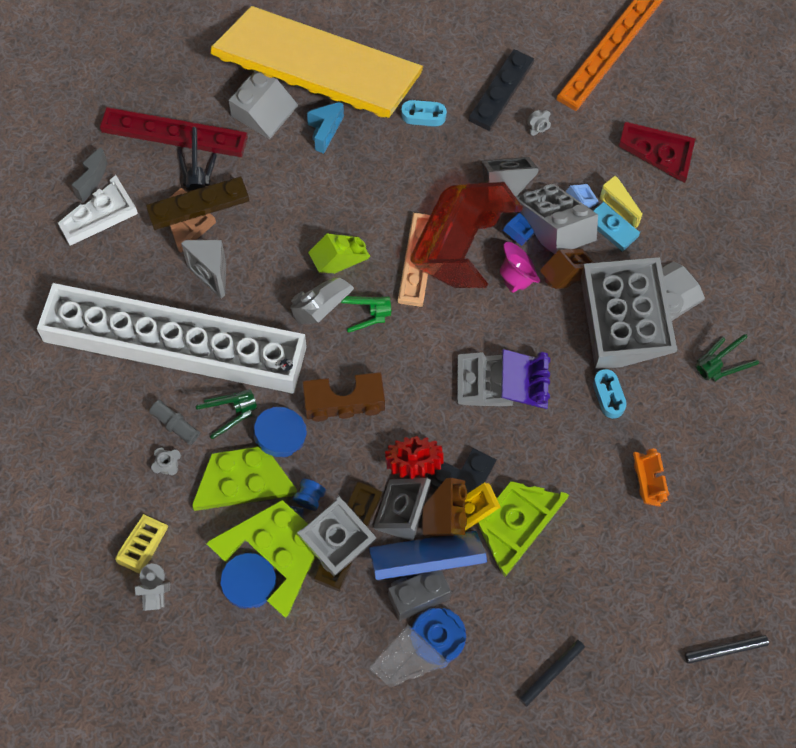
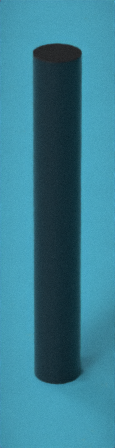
(726, 649)
(551, 673)

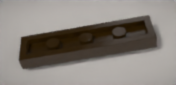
(197, 203)
(364, 504)

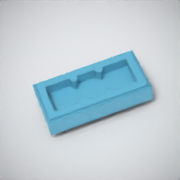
(615, 227)

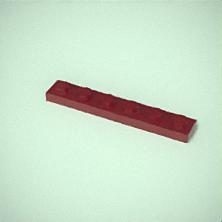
(173, 132)

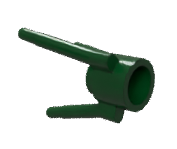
(710, 365)
(241, 401)

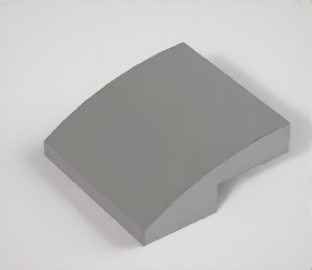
(480, 380)

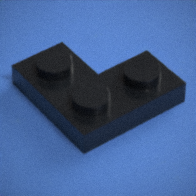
(474, 471)

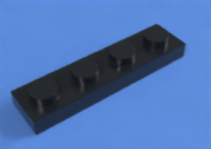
(501, 90)

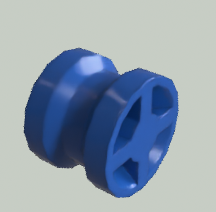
(309, 494)

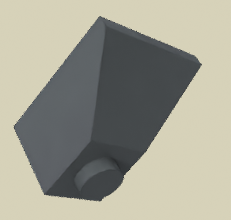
(512, 171)

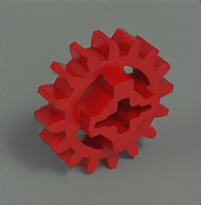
(414, 457)

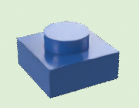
(519, 229)

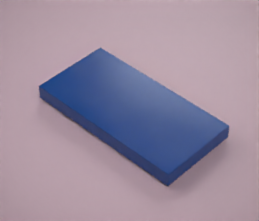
(427, 555)

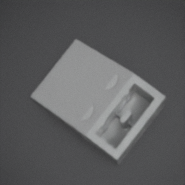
(558, 218)

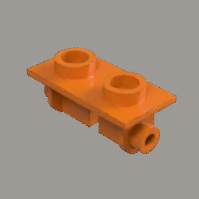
(652, 488)

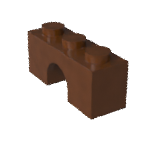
(323, 403)

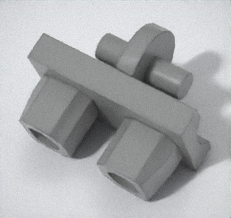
(152, 587)

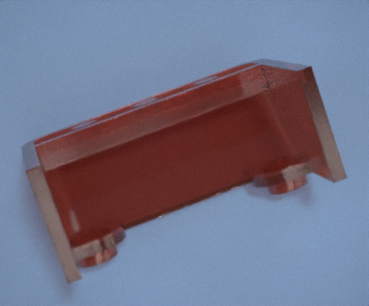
(453, 227)

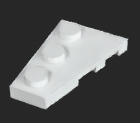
(101, 212)

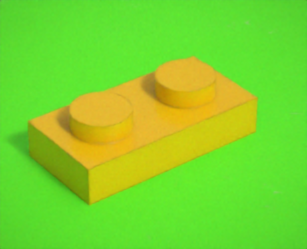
(480, 504)

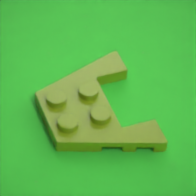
(276, 539)

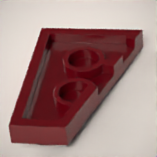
(659, 148)

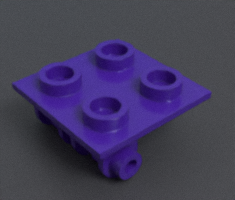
(525, 378)

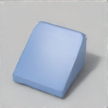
(583, 194)

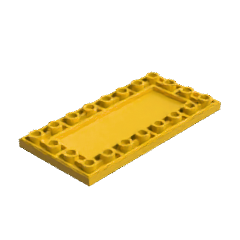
(318, 61)

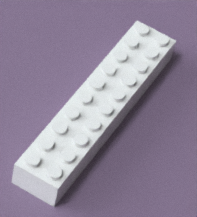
(171, 337)

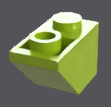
(338, 252)

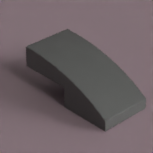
(94, 171)

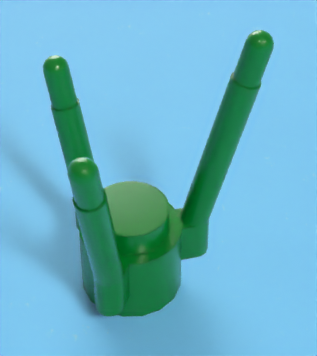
(377, 306)

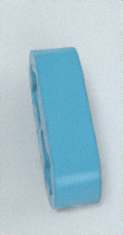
(423, 113)
(615, 391)

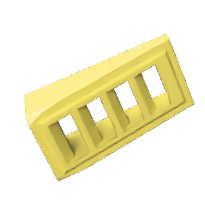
(620, 201)
(145, 556)

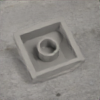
(681, 289)
(318, 302)
(336, 536)

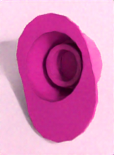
(517, 268)

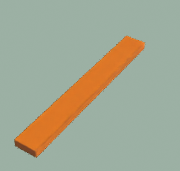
(606, 52)

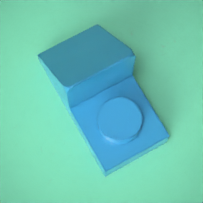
(326, 122)

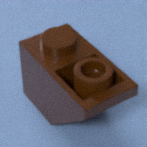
(445, 510)

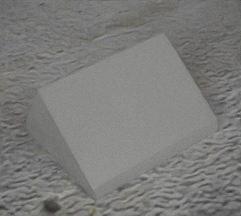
(208, 262)
(402, 507)

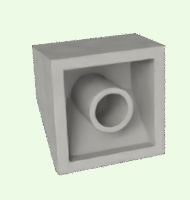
(262, 104)

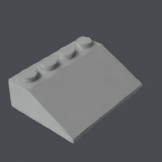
(627, 312)

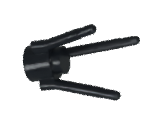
(195, 177)

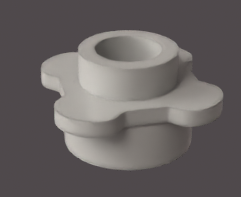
(539, 121)
(168, 468)

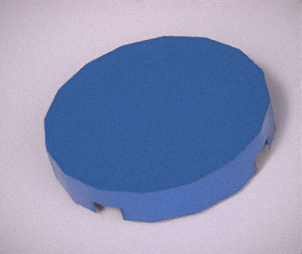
(279, 431)
(248, 581)
(449, 631)

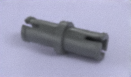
(174, 422)

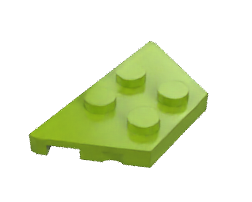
(241, 478)
(518, 522)

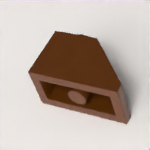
(565, 267)

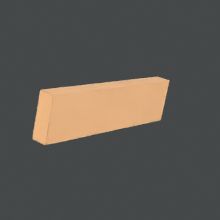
(413, 280)

